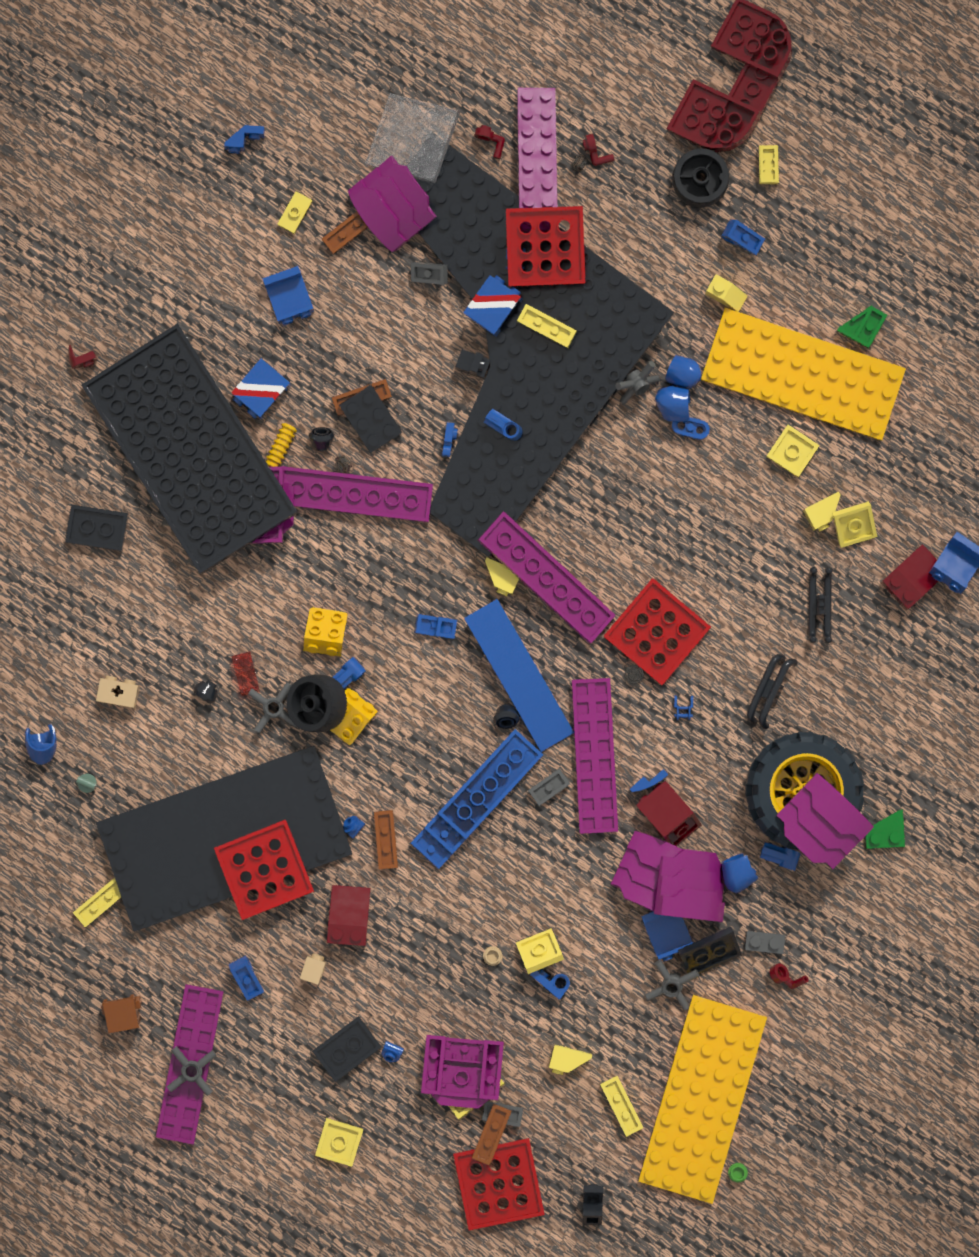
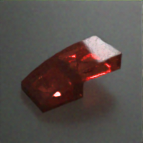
(245, 673)

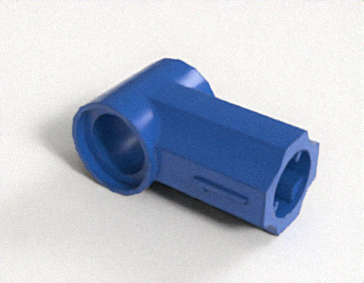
(502, 424)
(349, 672)
(783, 856)

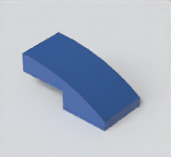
(435, 626)
(643, 783)

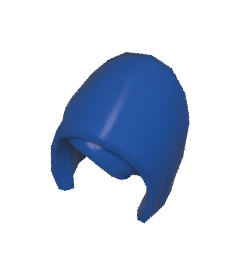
(683, 372)
(673, 403)
(41, 746)
(738, 873)

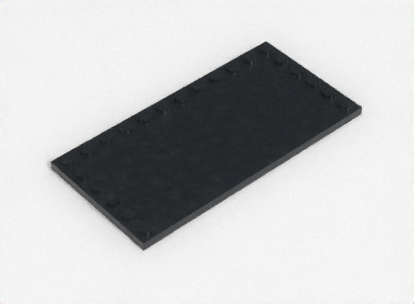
(189, 449)
(167, 851)

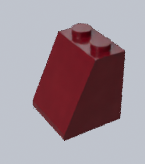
(668, 814)

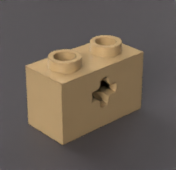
(107, 695)
(313, 969)

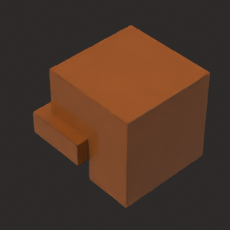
(122, 1013)

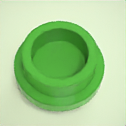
(737, 1172)

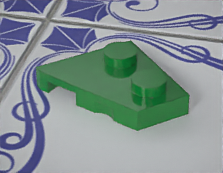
(863, 326)
(887, 832)

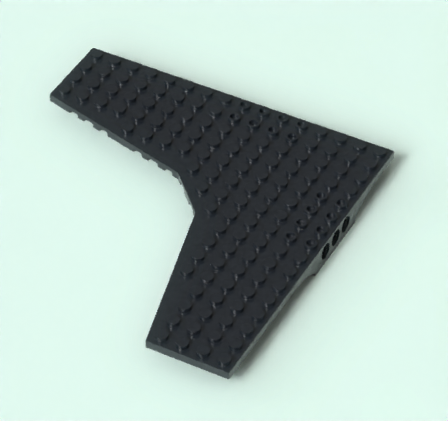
(531, 379)

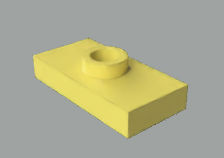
(768, 164)
(295, 212)

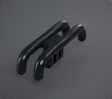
(820, 605)
(769, 689)

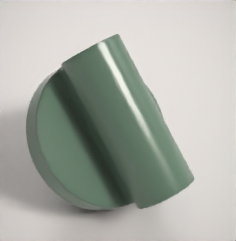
(86, 783)

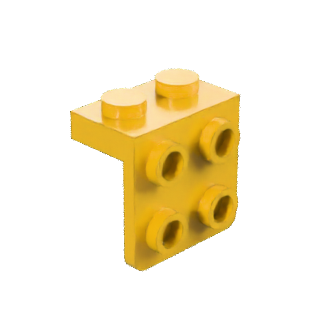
(325, 631)
(356, 717)

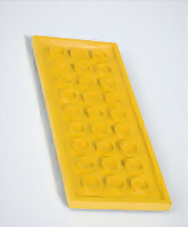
(803, 374)
(702, 1099)

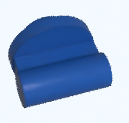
(353, 825)
(391, 1052)

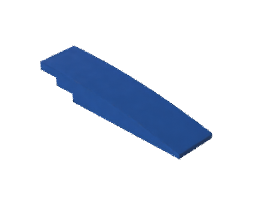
(519, 675)
(476, 799)

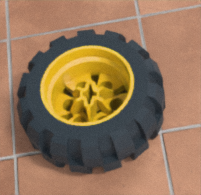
(798, 750)

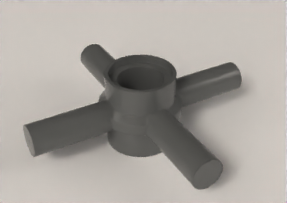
(637, 382)
(265, 702)
(672, 978)
(198, 1065)

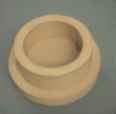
(492, 955)

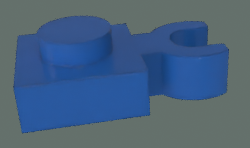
(450, 434)

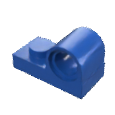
(741, 235)
(541, 977)
(246, 978)

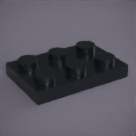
(370, 418)
(96, 527)
(710, 951)
(347, 1049)

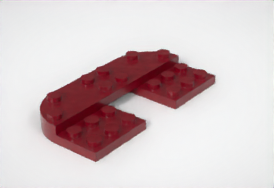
(724, 120)

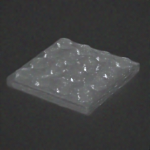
(414, 135)

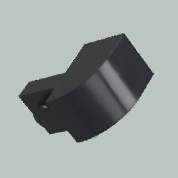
(472, 363)
(592, 1205)

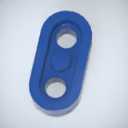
(690, 428)

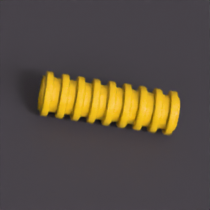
(280, 445)

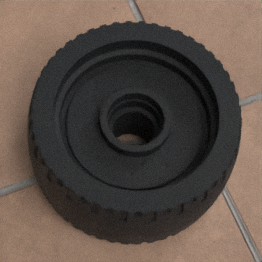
(696, 192)
(316, 703)

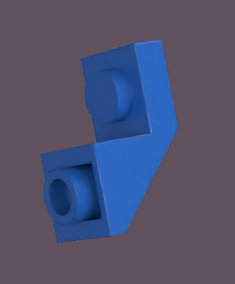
(237, 142)

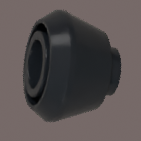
(321, 438)
(206, 691)
(506, 717)

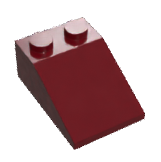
(911, 578)
(348, 915)

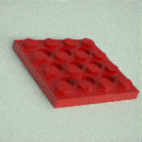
(555, 255)
(668, 603)
(244, 845)
(491, 1195)

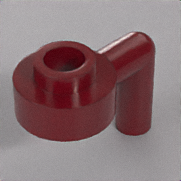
(485, 133)
(590, 145)
(780, 974)

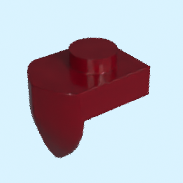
(85, 360)

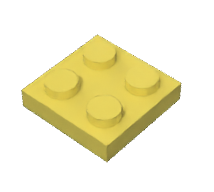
(792, 451)
(854, 524)
(539, 951)
(339, 1142)

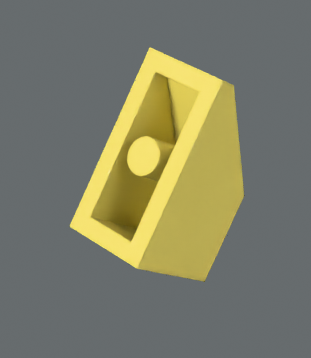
(726, 293)
(820, 513)
(501, 577)
(567, 1059)

